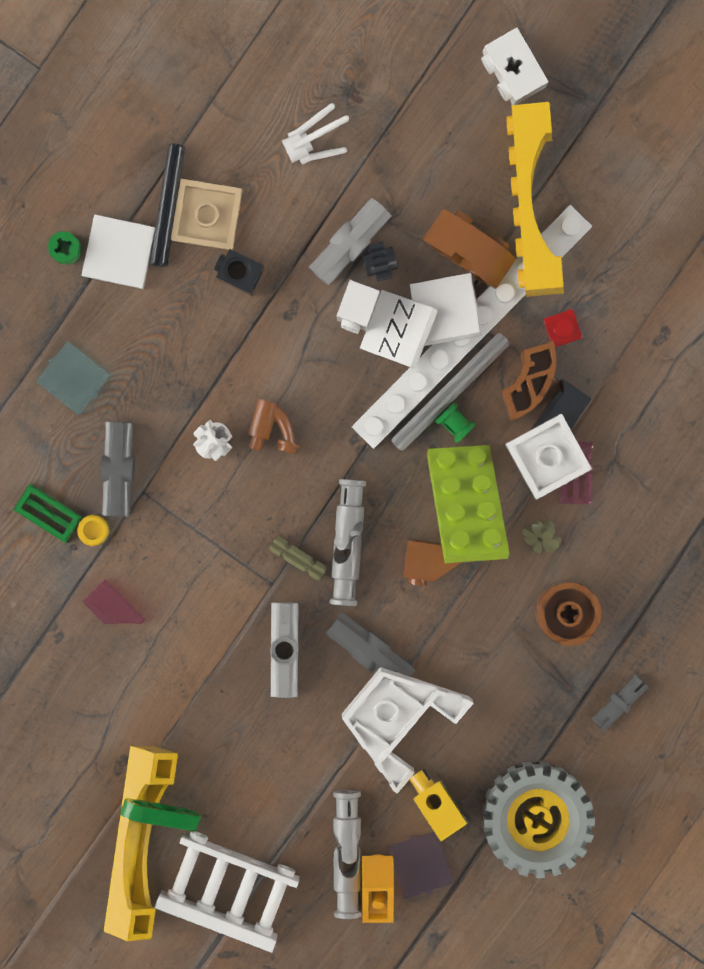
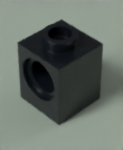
(249, 281)

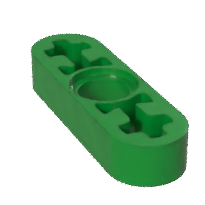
(160, 814)

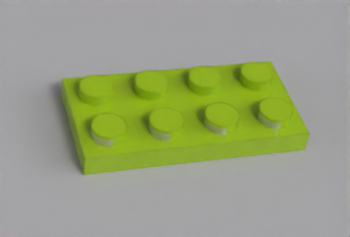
(467, 504)

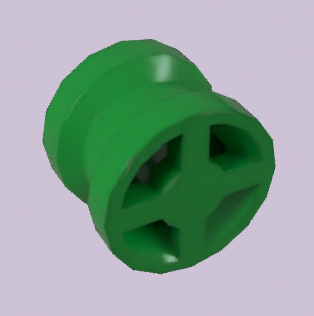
(68, 252)

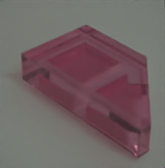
(111, 605)

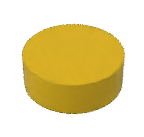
(93, 530)

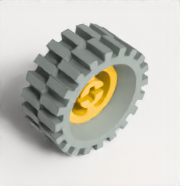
(518, 847)

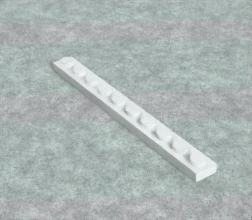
(443, 357)

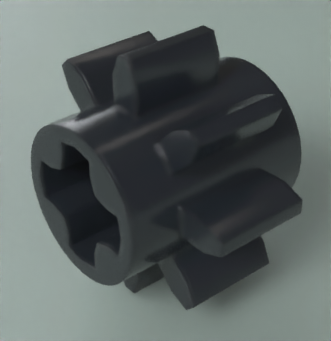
(380, 261)

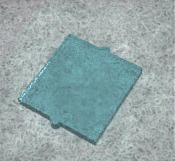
(73, 378)

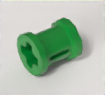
(455, 422)

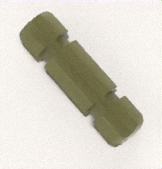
(298, 558)

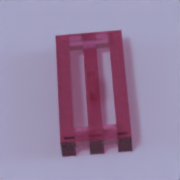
(575, 499)

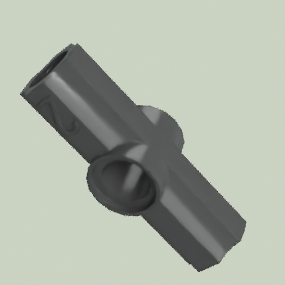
(117, 469)
(367, 647)

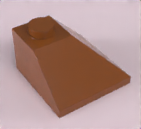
(424, 562)

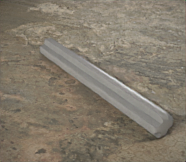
(450, 391)

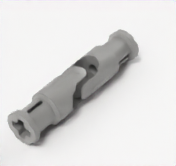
(348, 536)
(347, 834)

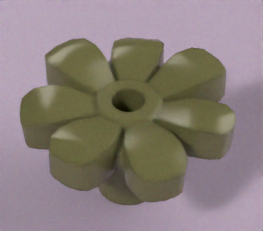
(542, 536)

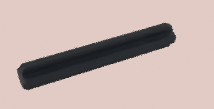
(167, 205)

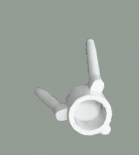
(299, 143)

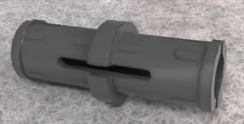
(620, 703)

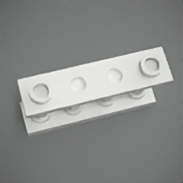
(232, 922)

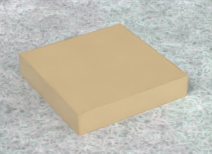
(206, 214)

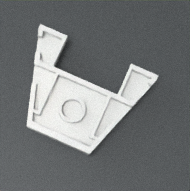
(389, 709)

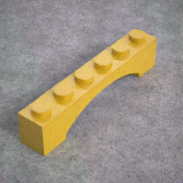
(531, 131)
(129, 903)

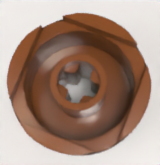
(583, 621)

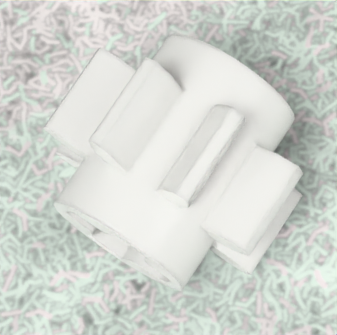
(212, 440)

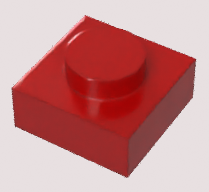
(562, 328)

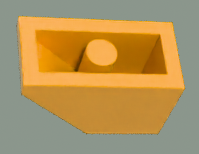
(377, 889)

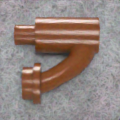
(262, 424)

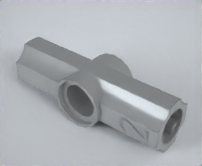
(350, 241)
(284, 628)

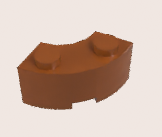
(470, 248)
(533, 380)

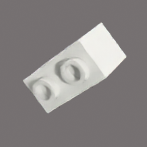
(515, 50)
(357, 307)

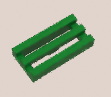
(70, 527)

